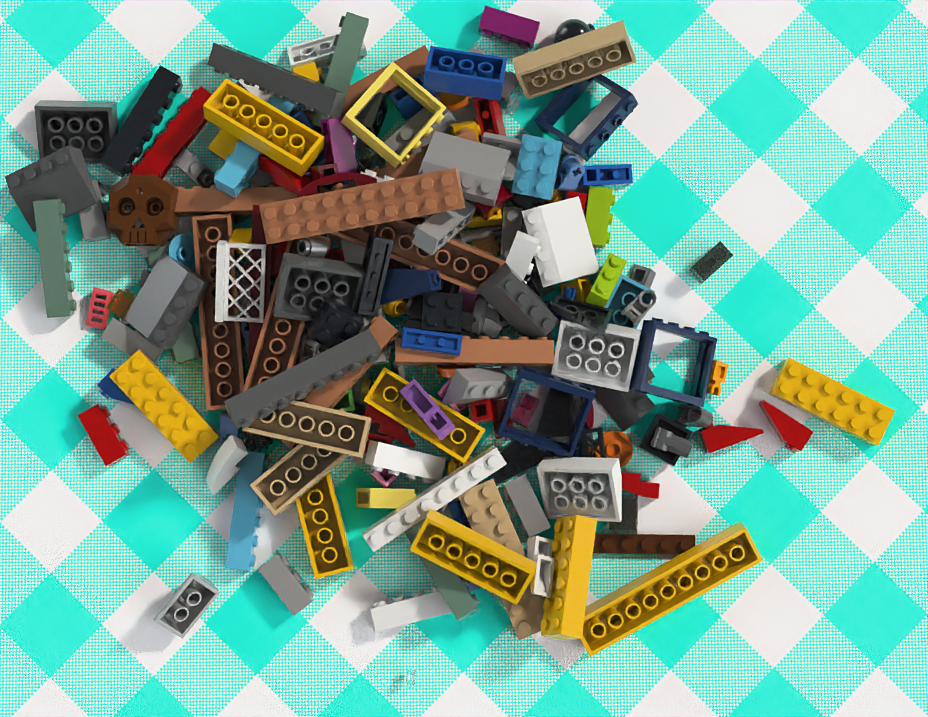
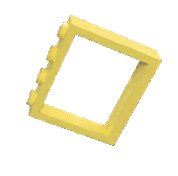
(412, 88)

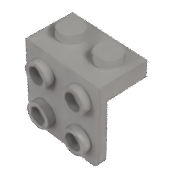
(508, 143)

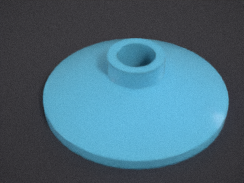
(185, 244)

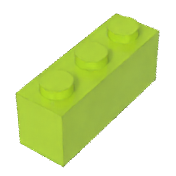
(598, 215)
(606, 280)

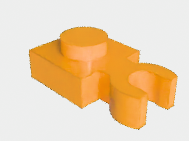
(717, 376)

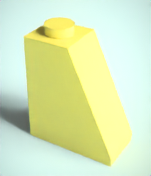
(383, 497)

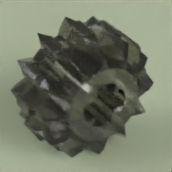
(255, 441)

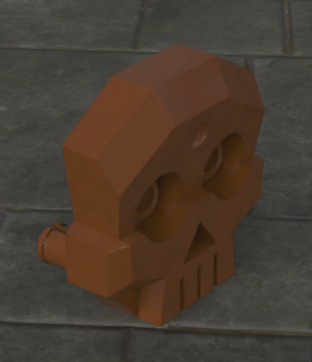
(143, 195)

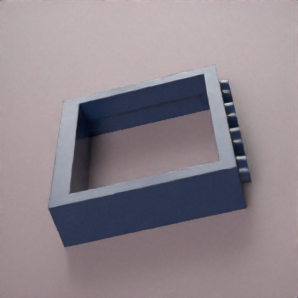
(602, 132)
(702, 368)
(556, 382)

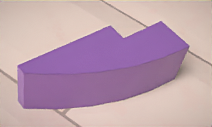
(427, 409)

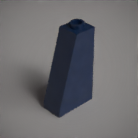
(408, 283)

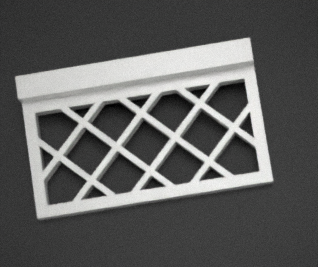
(222, 282)

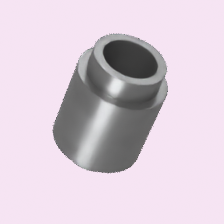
(312, 247)

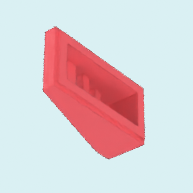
(92, 307)

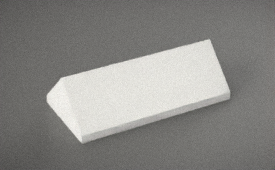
(315, 51)

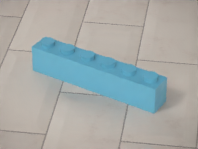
(245, 159)
(245, 513)

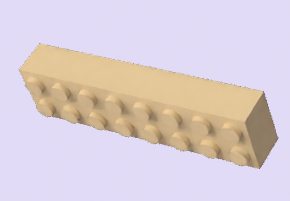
(490, 518)

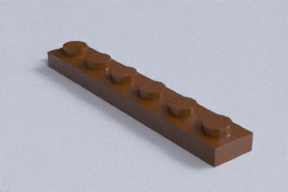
(642, 543)

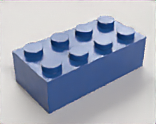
(465, 73)

